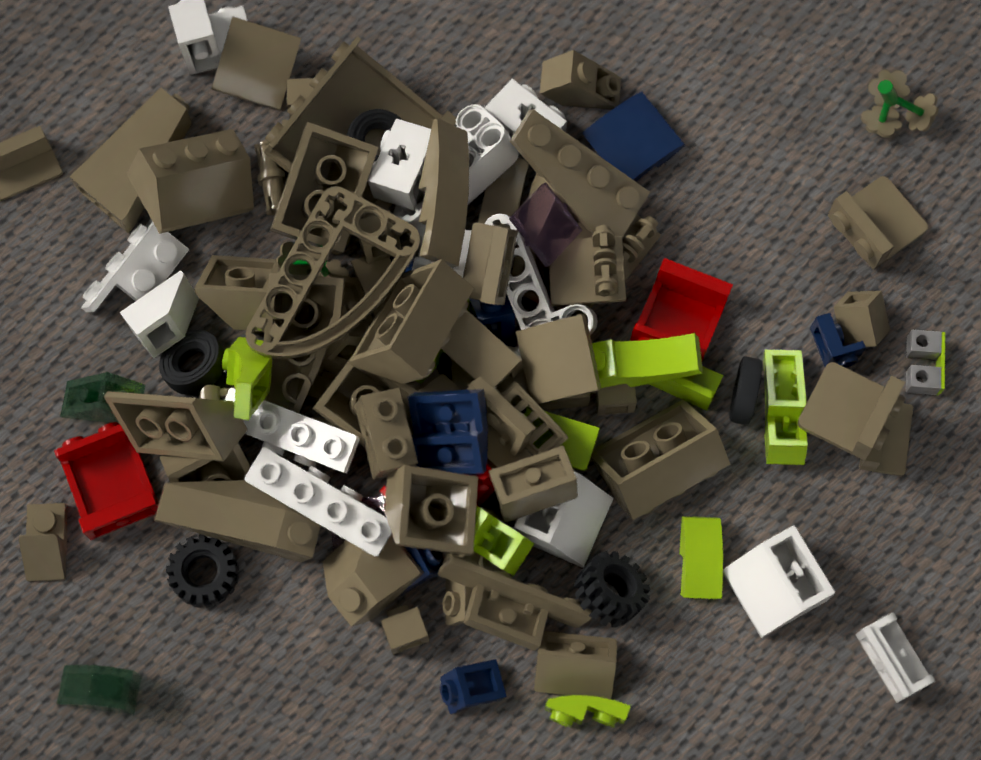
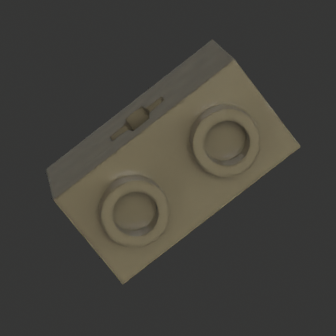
(385, 432)

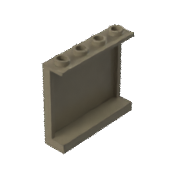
(342, 94)

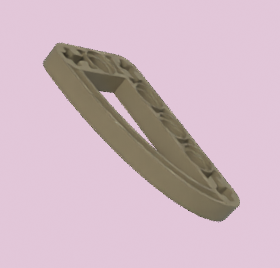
(316, 258)

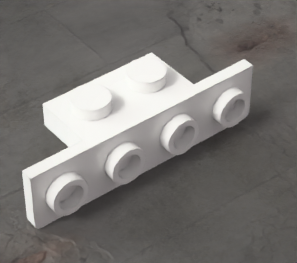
(140, 268)
(299, 434)
(314, 498)

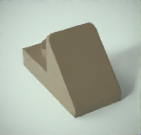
(45, 542)

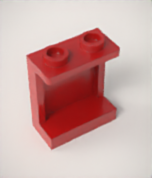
(682, 304)
(107, 480)

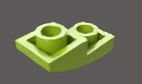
(702, 557)
(572, 709)

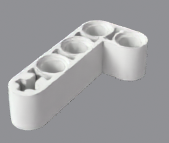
(488, 158)
(532, 280)

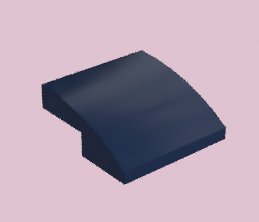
(634, 137)
(450, 430)

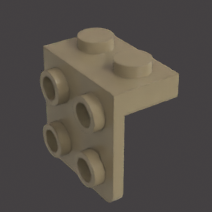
(877, 221)
(851, 410)

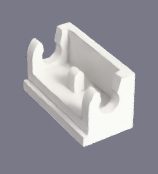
(894, 657)

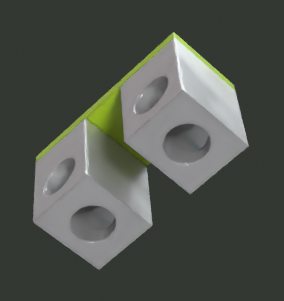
(934, 350)

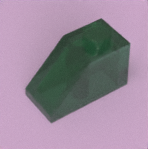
(86, 399)
(99, 688)

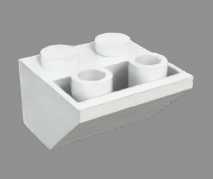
(571, 526)
(778, 581)

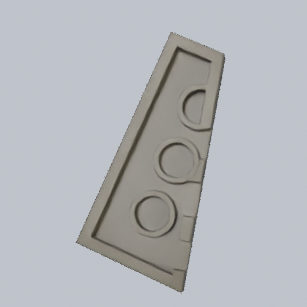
(579, 176)

